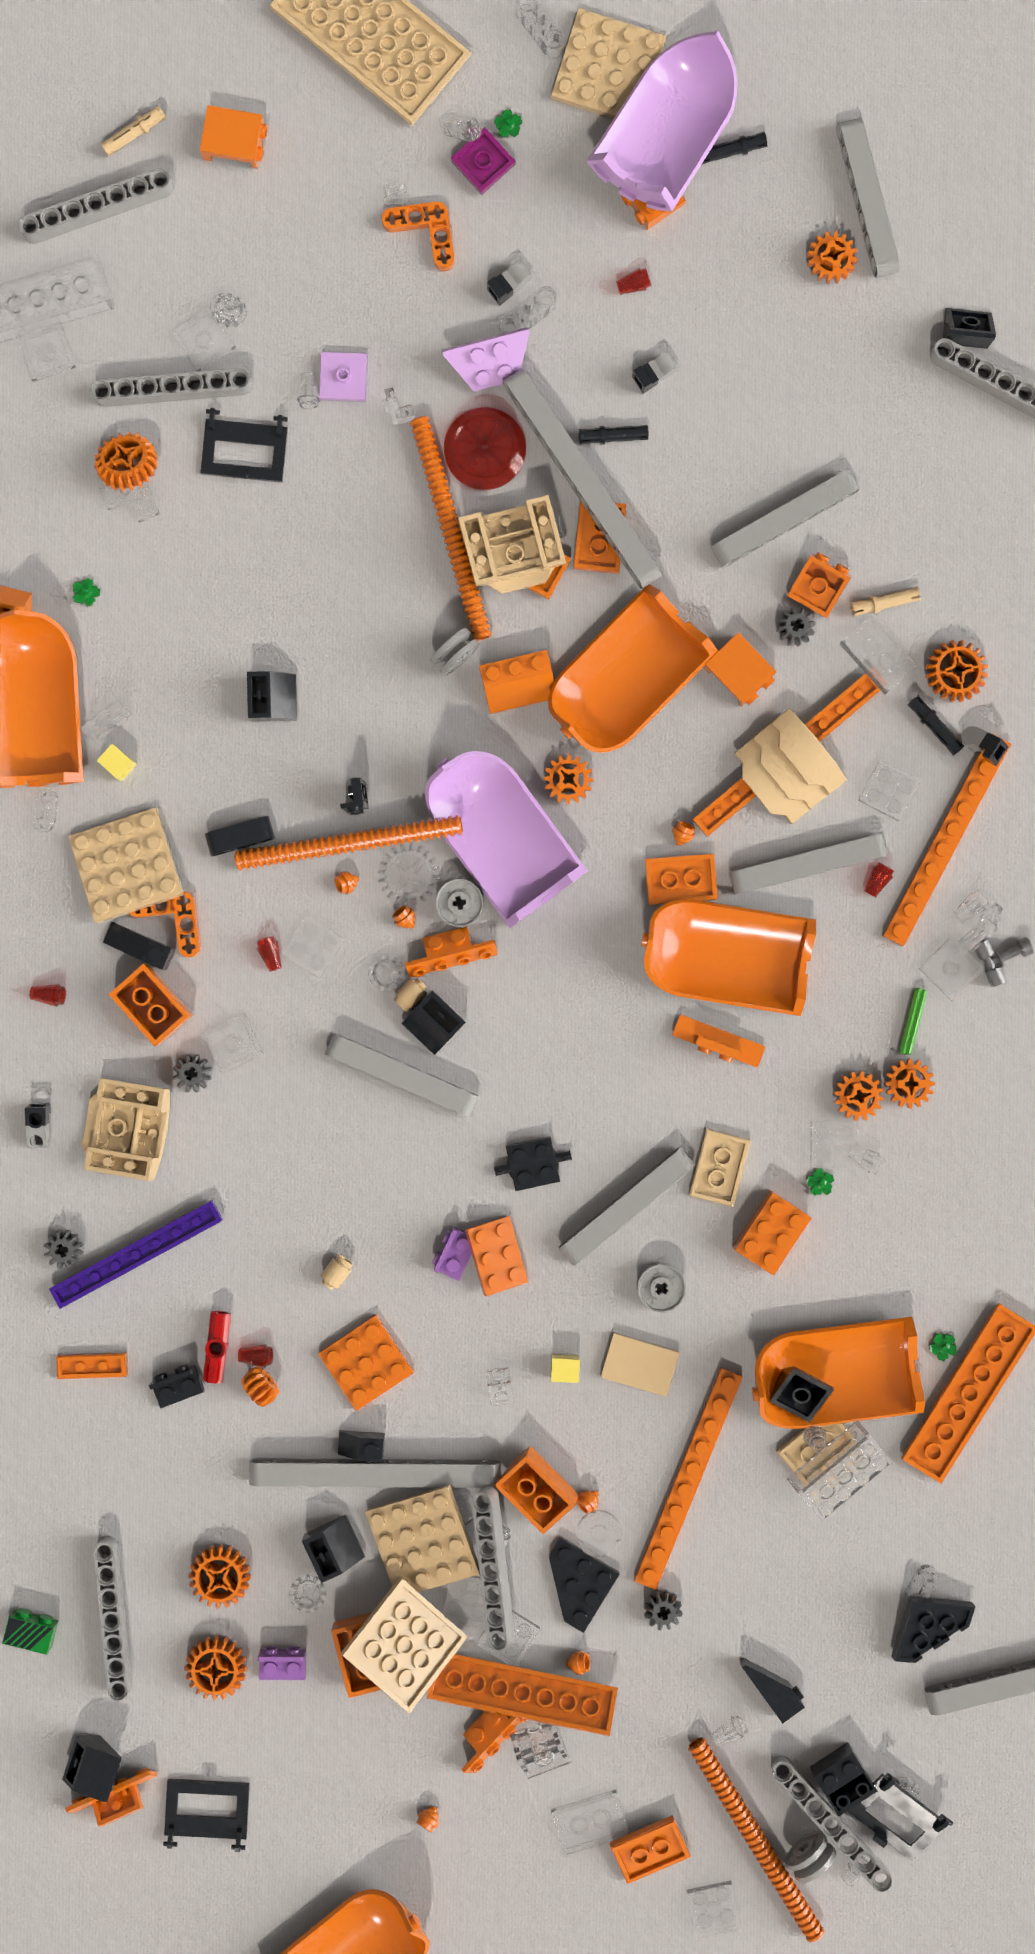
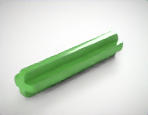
(912, 1021)

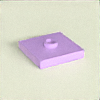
(343, 376)

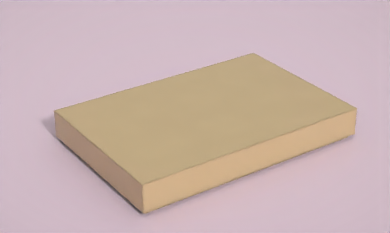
(719, 1167)
(639, 1364)
(797, 1452)

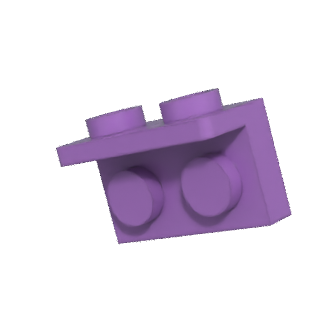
(454, 1254)
(282, 1663)

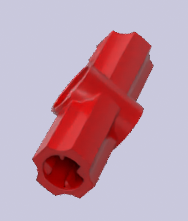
(215, 1361)

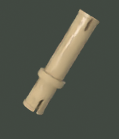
(133, 130)
(877, 603)

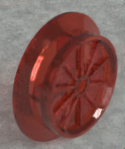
(490, 466)

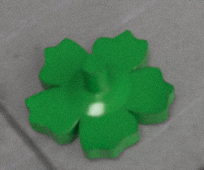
(508, 124)
(85, 592)
(820, 1182)
(943, 1346)

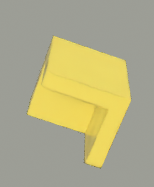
(116, 762)
(565, 1368)

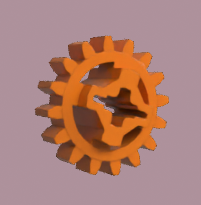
(825, 265)
(575, 772)
(909, 1092)
(861, 1105)

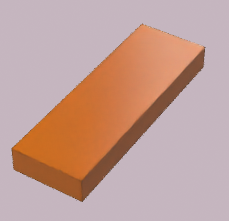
(92, 1365)

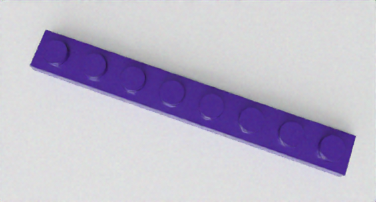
(136, 1254)

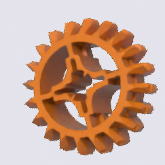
(114, 459)
(955, 661)
(213, 1570)
(197, 1669)

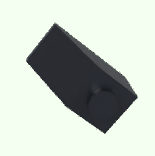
(361, 1445)

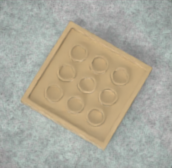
(603, 62)
(126, 865)
(424, 1539)
(404, 1645)

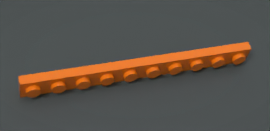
(819, 725)
(941, 849)
(688, 1478)

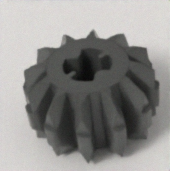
(788, 620)
(188, 1065)
(63, 1257)
(654, 1613)

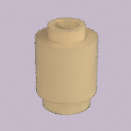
(410, 994)
(336, 1272)

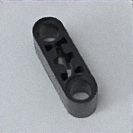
(239, 836)

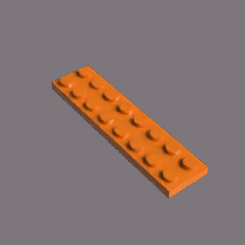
(969, 1393)
(526, 1694)

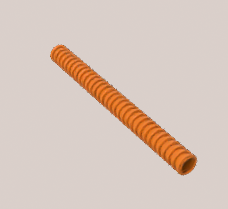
(450, 527)
(348, 842)
(756, 1840)

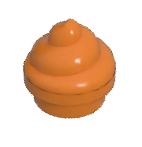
(683, 832)
(346, 882)
(404, 917)
(588, 1501)
(579, 1662)
(428, 1818)

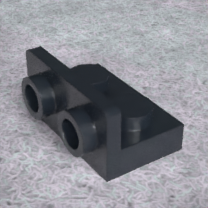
(358, 793)
(176, 1386)

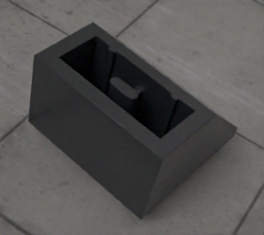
(271, 696)
(433, 1022)
(333, 1548)
(92, 1767)
(843, 1779)

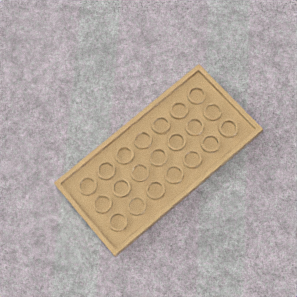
(382, 46)

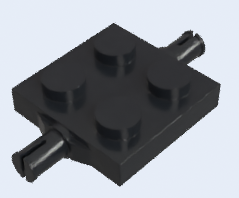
(532, 1163)

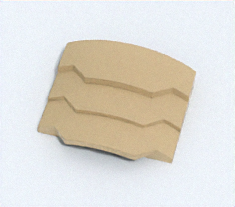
(513, 546)
(788, 767)
(126, 1129)

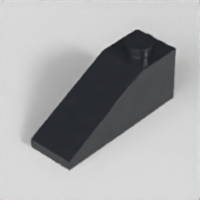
(139, 946)
(777, 1691)

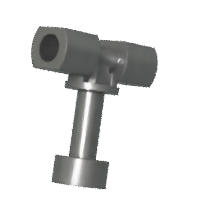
(995, 961)

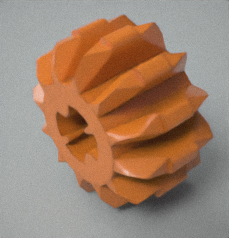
(260, 1386)

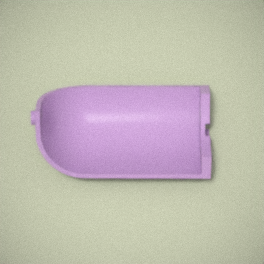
(669, 122)
(505, 835)

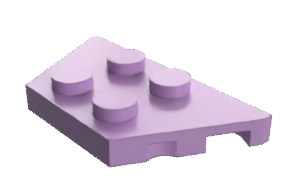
(490, 359)

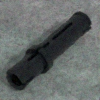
(739, 146)
(613, 434)
(933, 722)

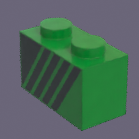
(30, 1631)

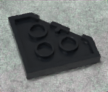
(580, 1582)
(928, 1625)

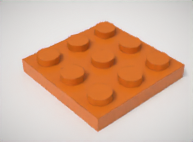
(366, 1362)

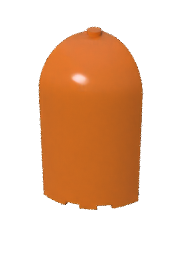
(628, 673)
(38, 702)
(730, 955)
(864, 1362)
(365, 1925)

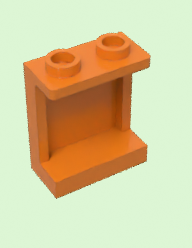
(233, 135)
(741, 669)

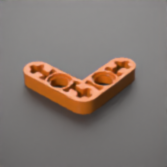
(434, 225)
(174, 908)

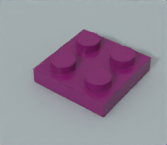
(483, 161)

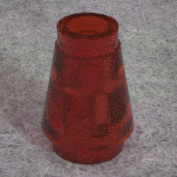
(634, 282)
(878, 879)
(269, 952)
(48, 994)
(256, 1355)

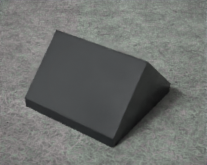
(969, 327)
(800, 1393)

